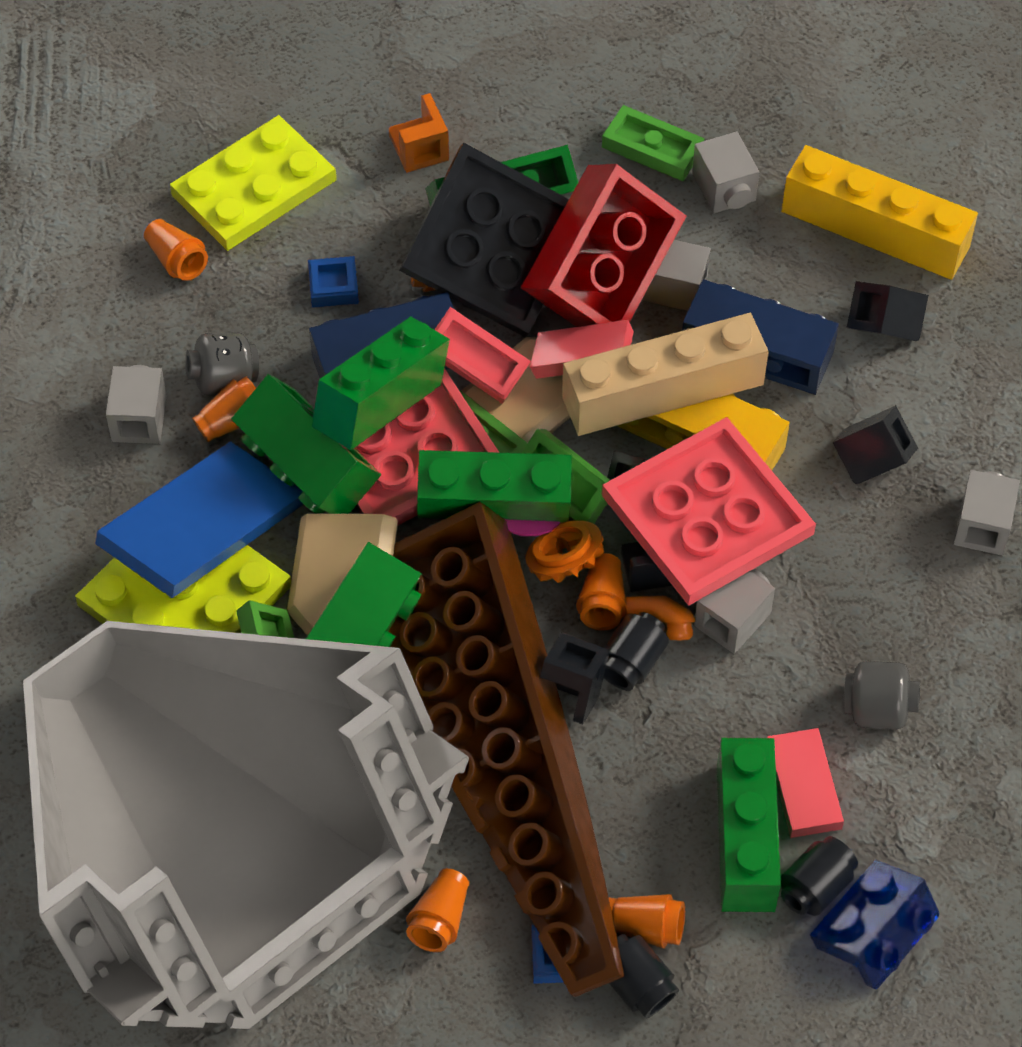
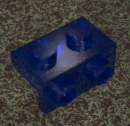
(877, 921)

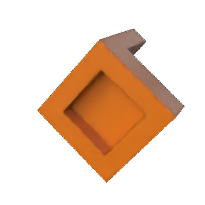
(422, 140)

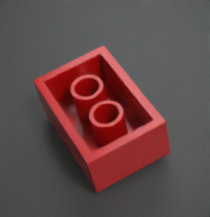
(604, 248)

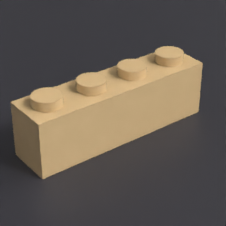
(664, 374)

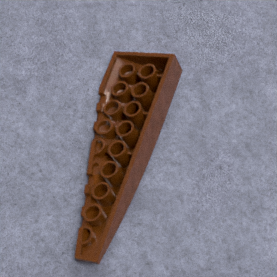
(479, 677)

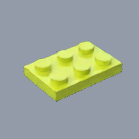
(253, 182)

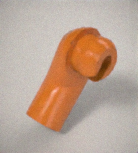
(675, 615)

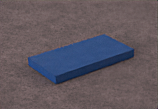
(199, 519)

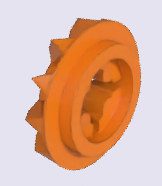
(579, 537)

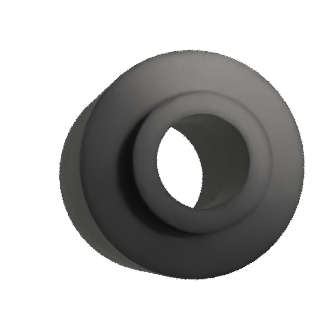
(634, 650)
(818, 876)
(646, 978)

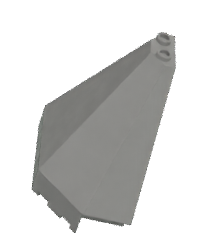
(225, 812)

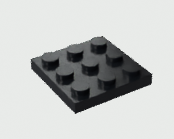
(485, 238)

